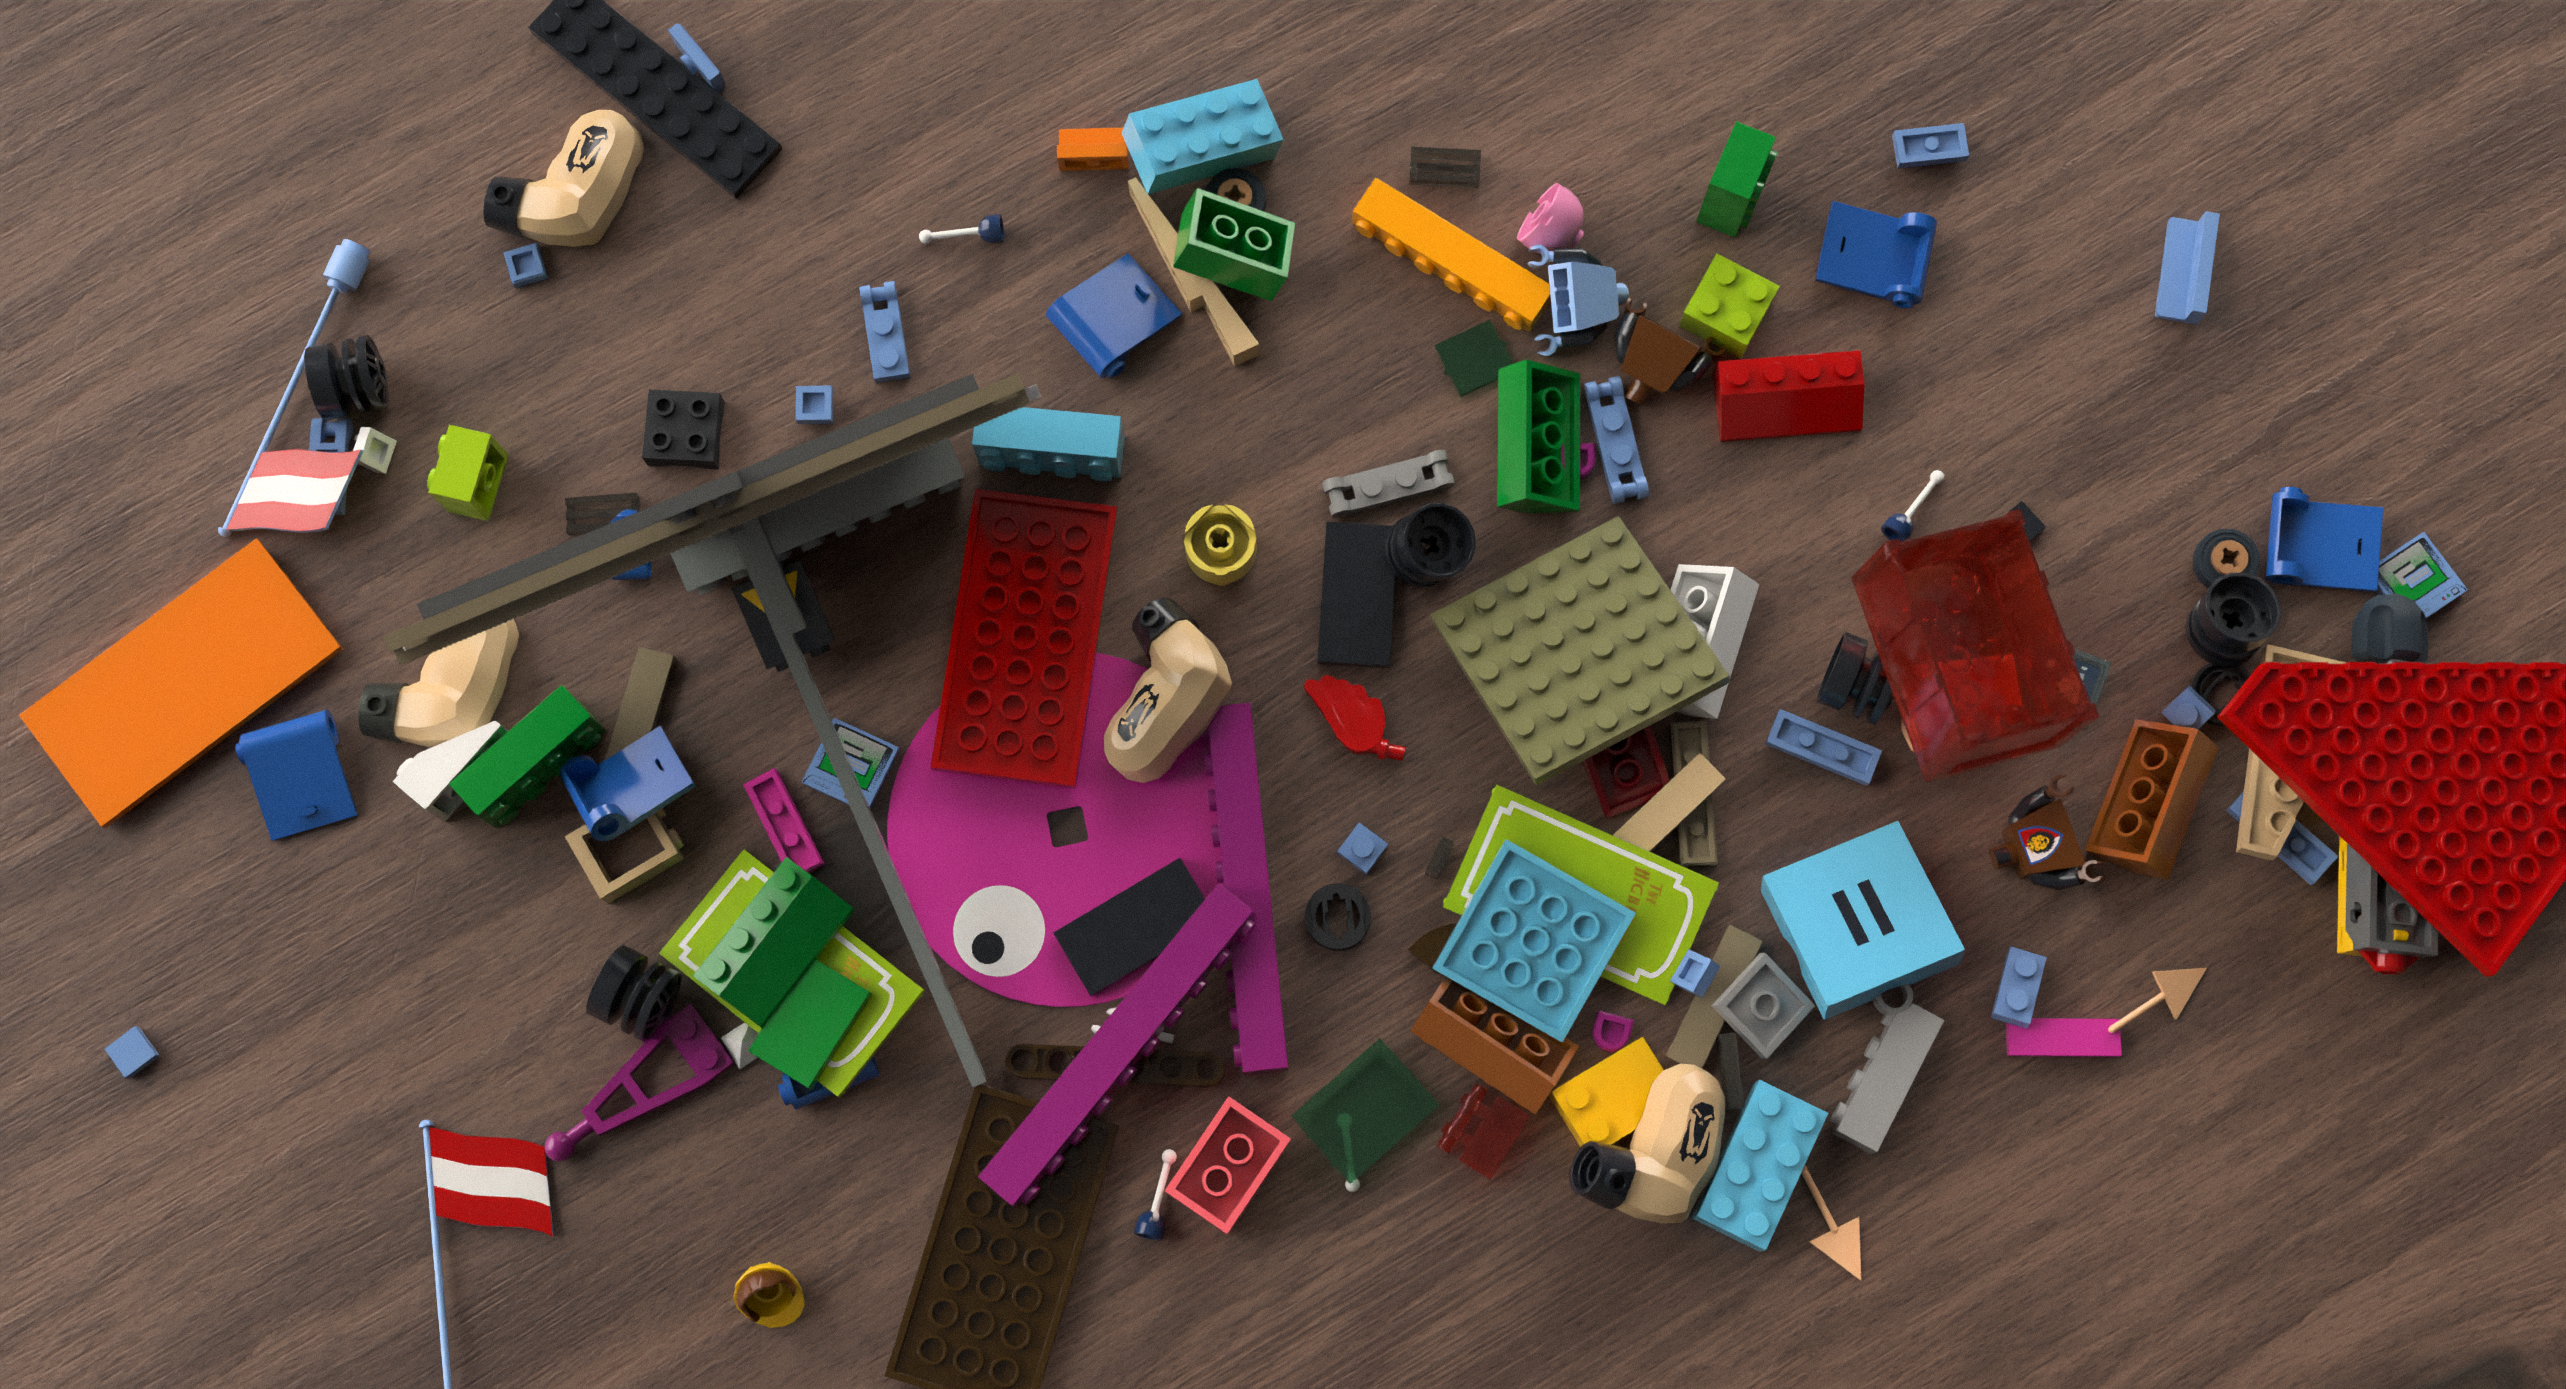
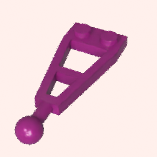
(695, 1044)

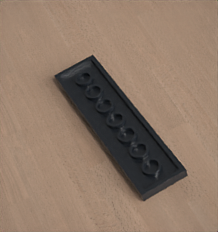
(657, 91)

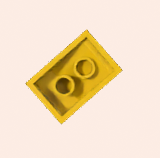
(1609, 1096)

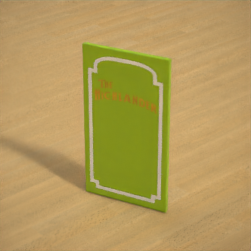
(1662, 894)
(891, 989)

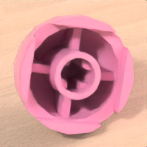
(1555, 221)

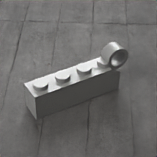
(1887, 1074)

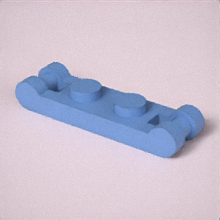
(1616, 440)

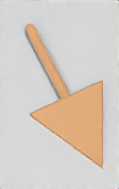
(2175, 988)
(1840, 1243)

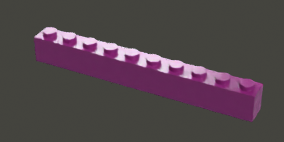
(1246, 876)
(1118, 1046)

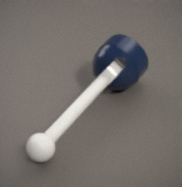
(989, 229)
(1900, 525)
(1151, 1223)

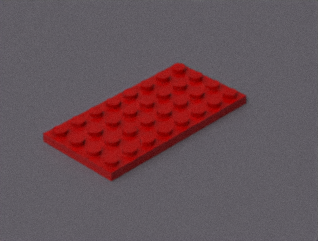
(1024, 638)

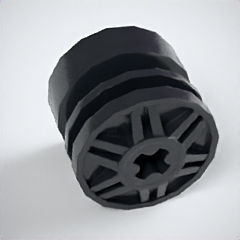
(339, 379)
(1447, 539)
(2233, 619)
(1856, 677)
(634, 993)

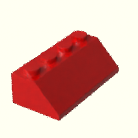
(1789, 395)

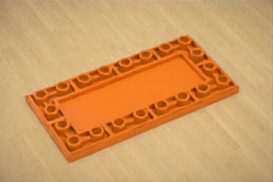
(180, 683)

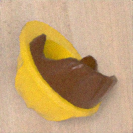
(769, 1295)

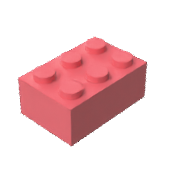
(1228, 1165)

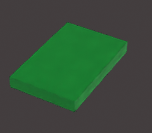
(810, 1024)

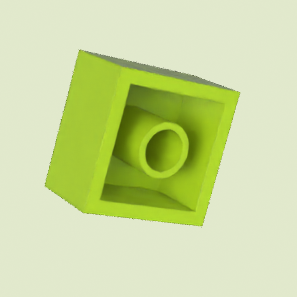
(1729, 305)
(467, 472)

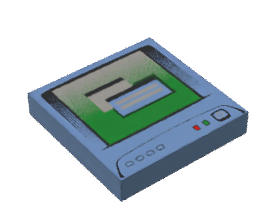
(2419, 574)
(868, 756)

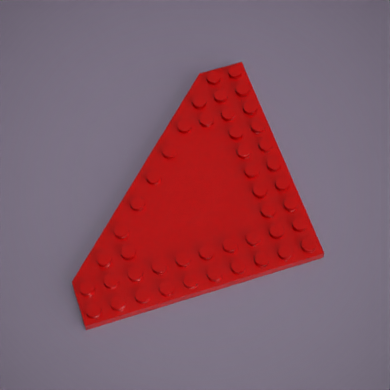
(2432, 777)

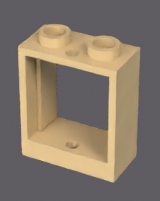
(598, 876)

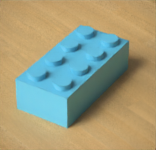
(1202, 136)
(1052, 442)
(1760, 1165)

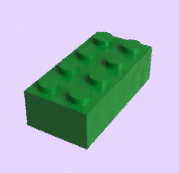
(528, 757)

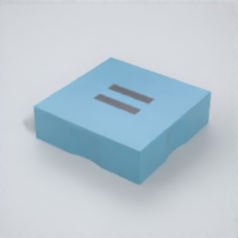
(1862, 919)

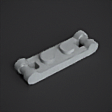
(1388, 484)

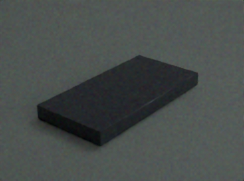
(1356, 597)
(1130, 927)

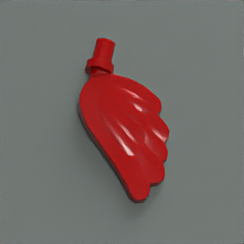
(1353, 717)

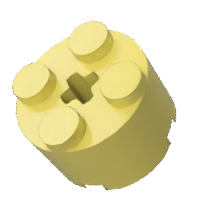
(1220, 524)

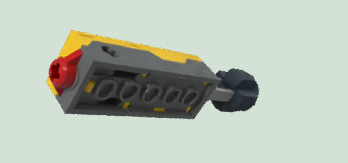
(2371, 913)

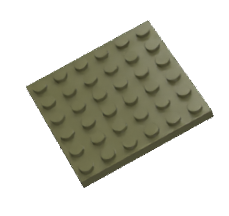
(1579, 650)

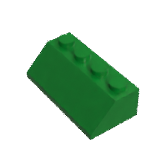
(1534, 419)
(774, 942)

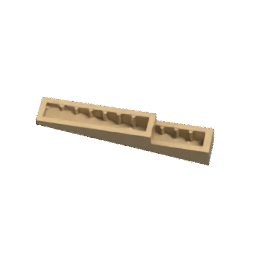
(1195, 289)
(1671, 804)

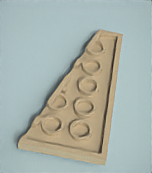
(2267, 802)

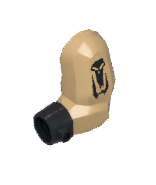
(580, 189)
(1668, 1155)

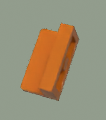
(1092, 149)

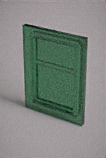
(1365, 1110)

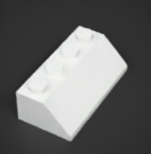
(1719, 607)

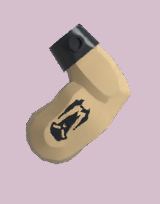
(1171, 699)

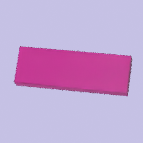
(783, 821)
(2064, 1038)

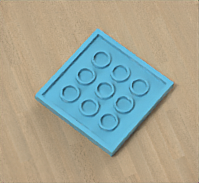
(1533, 940)

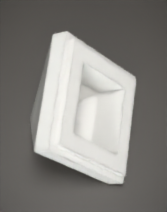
(738, 1043)

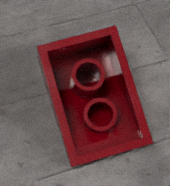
(1627, 773)

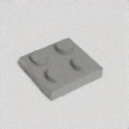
(1763, 1005)

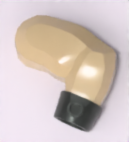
(454, 695)

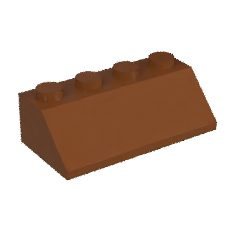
(2152, 798)
(1494, 1044)

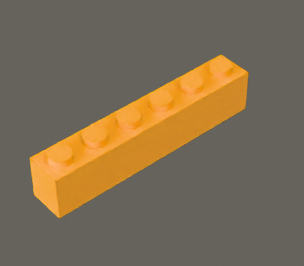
(1451, 255)

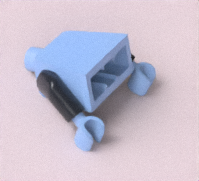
(1581, 296)

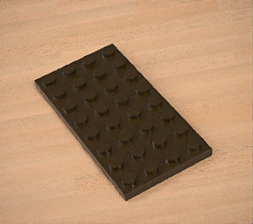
(994, 1271)

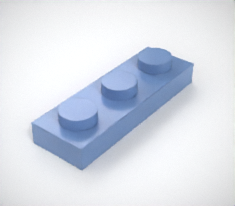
(1823, 747)
(2301, 849)

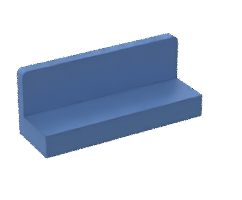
(2187, 268)

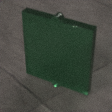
(1473, 357)

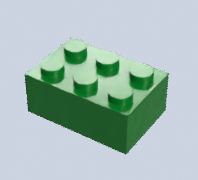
(1738, 180)
(1234, 244)

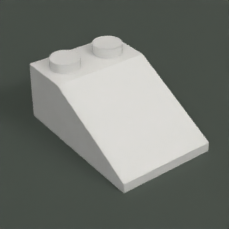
(430, 771)

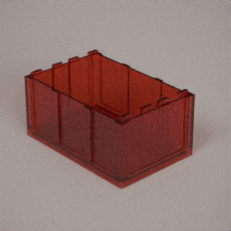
(1972, 646)

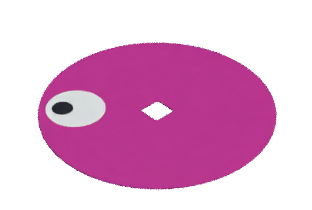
(996, 886)

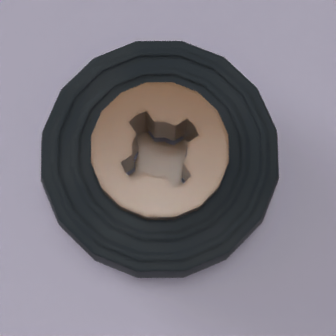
(1239, 183)
(2209, 552)

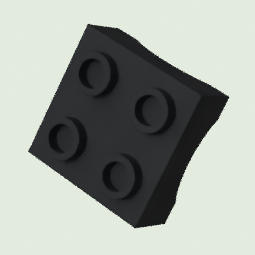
(683, 428)

